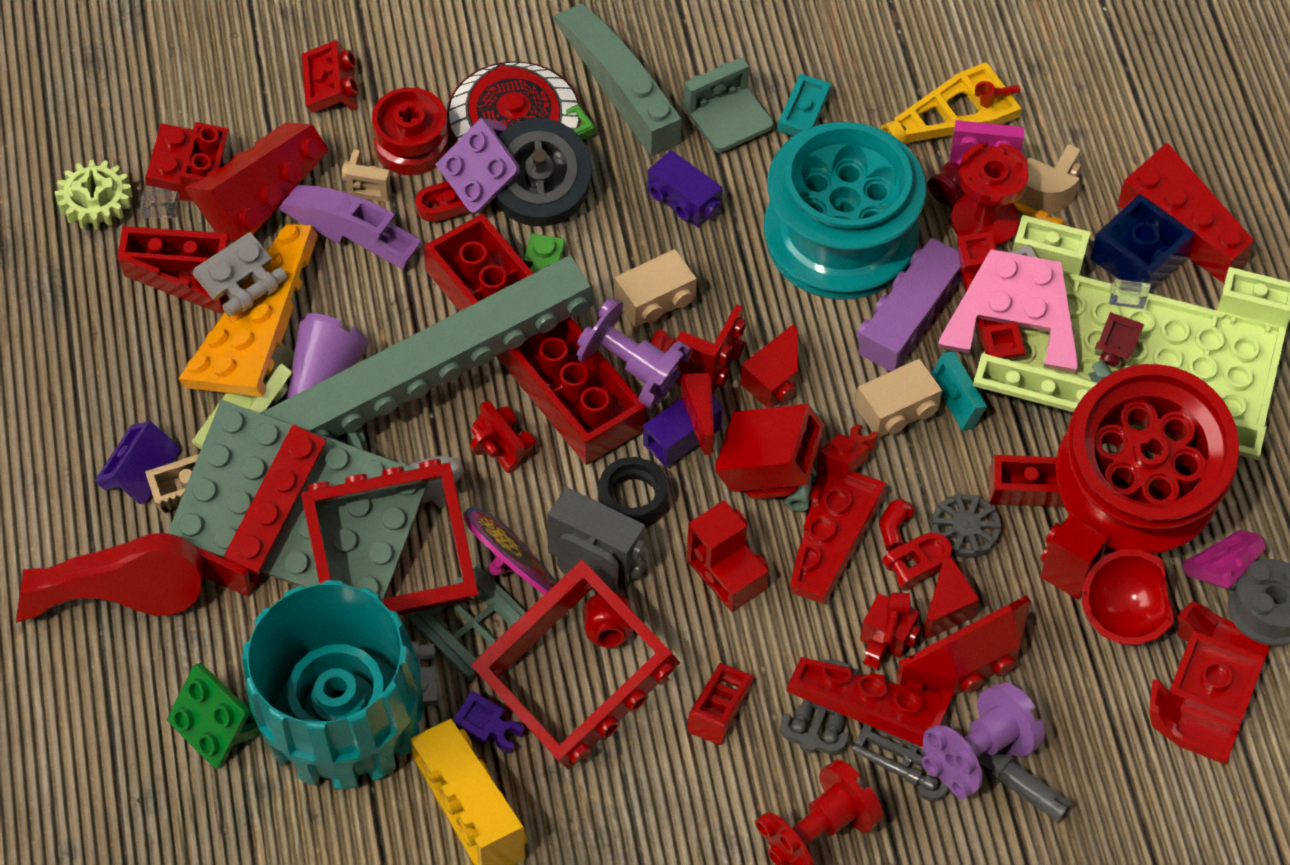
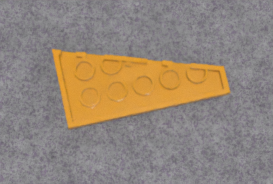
(241, 346)

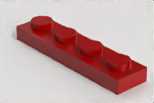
(275, 499)

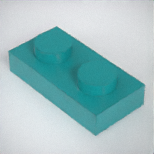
(804, 105)
(958, 390)

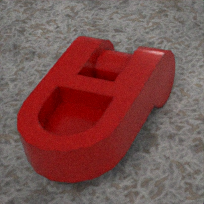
(926, 551)

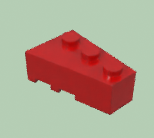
(168, 258)

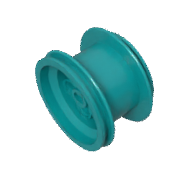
(843, 209)

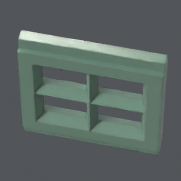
(447, 642)

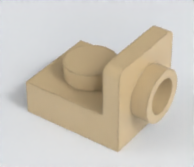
(364, 180)

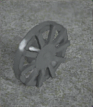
(967, 525)

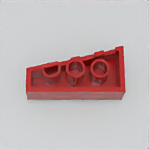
(258, 180)
(1179, 192)

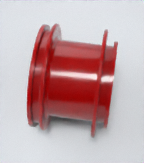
(1166, 404)

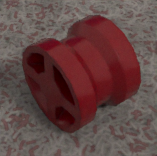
(946, 185)

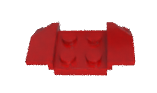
(1210, 685)

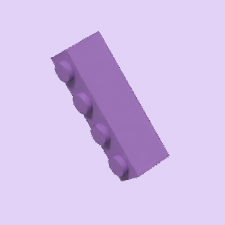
(911, 305)

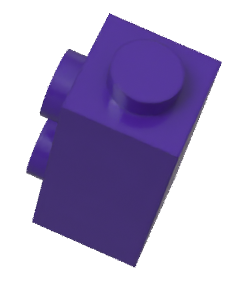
(684, 189)
(672, 433)

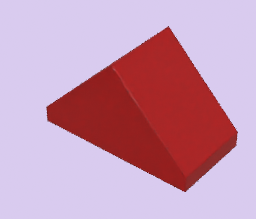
(951, 601)

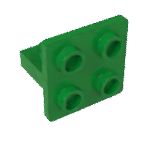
(211, 716)

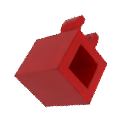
(874, 627)

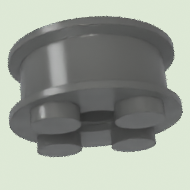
(1262, 602)

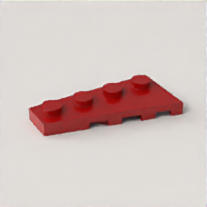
(832, 530)
(887, 706)

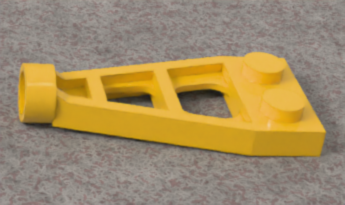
(1000, 112)

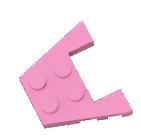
(1019, 291)

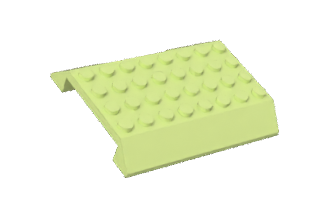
(1226, 347)

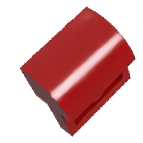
(185, 156)

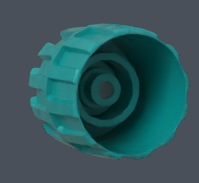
(333, 683)

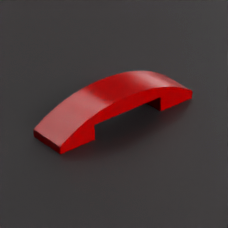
(995, 337)

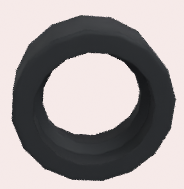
(638, 469)

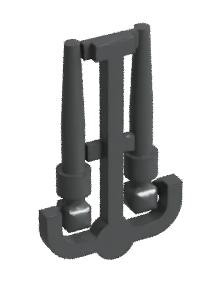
(810, 741)
(913, 776)

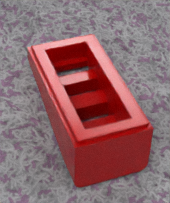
(697, 398)
(710, 723)

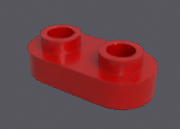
(443, 198)

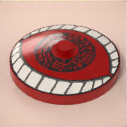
(509, 95)

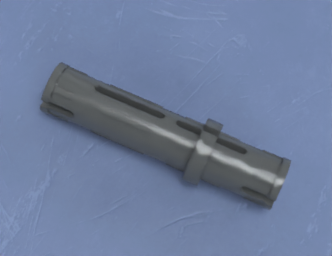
(1025, 784)

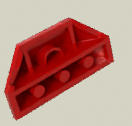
(970, 654)

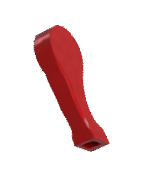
(149, 574)

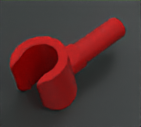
(989, 92)
(897, 605)

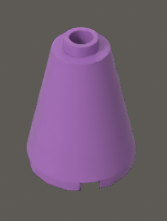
(323, 351)

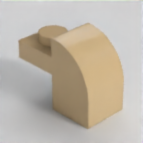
(1052, 187)

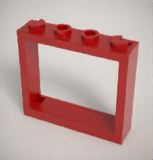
(394, 478)
(535, 624)

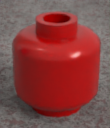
(603, 624)

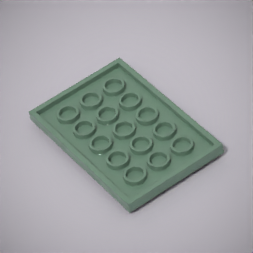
(359, 533)

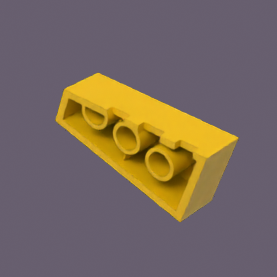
(468, 796)

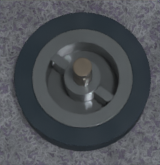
(551, 174)

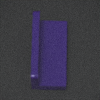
(139, 450)

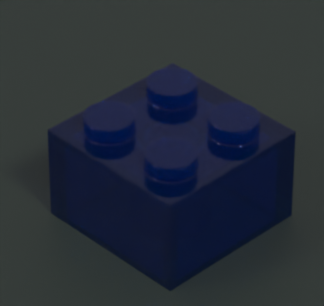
(1142, 244)

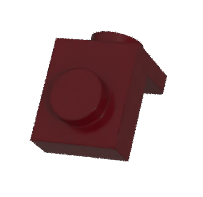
(1118, 340)

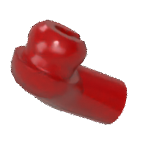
(889, 523)

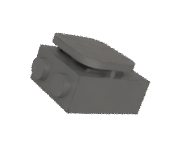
(597, 535)

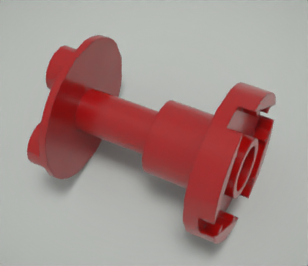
(991, 182)
(831, 811)

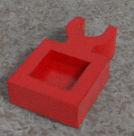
(847, 453)

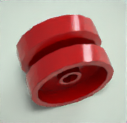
(410, 131)

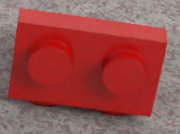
(715, 357)

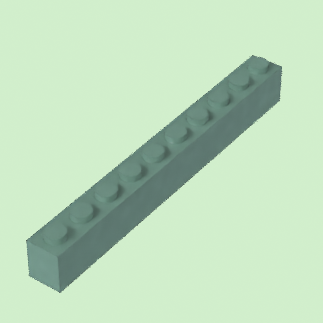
(439, 352)

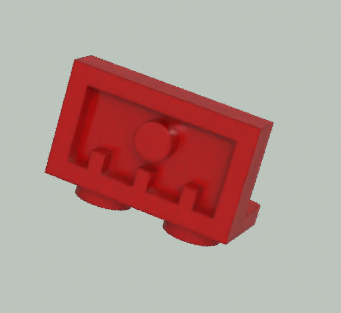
(329, 77)

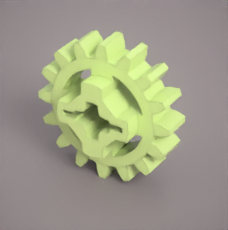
(93, 194)

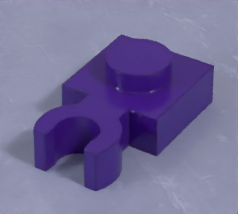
(483, 720)

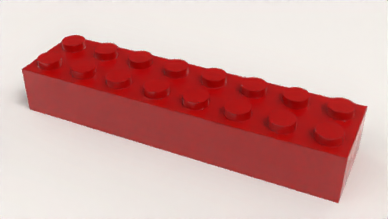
(581, 400)

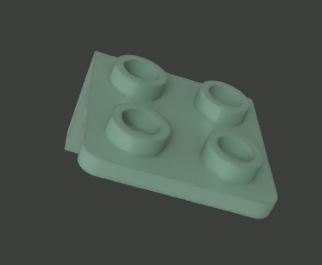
(725, 106)

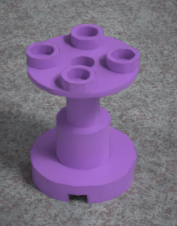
(643, 360)
(1002, 725)

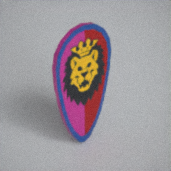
(509, 550)

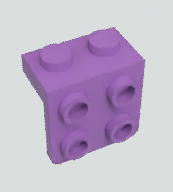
(479, 165)

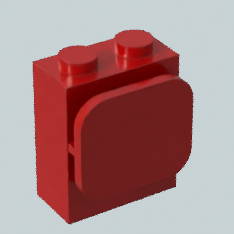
(769, 450)

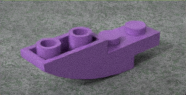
(349, 216)

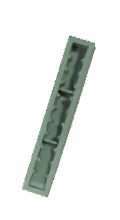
(622, 79)

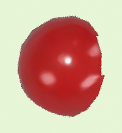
(1127, 597)

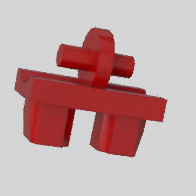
(495, 436)

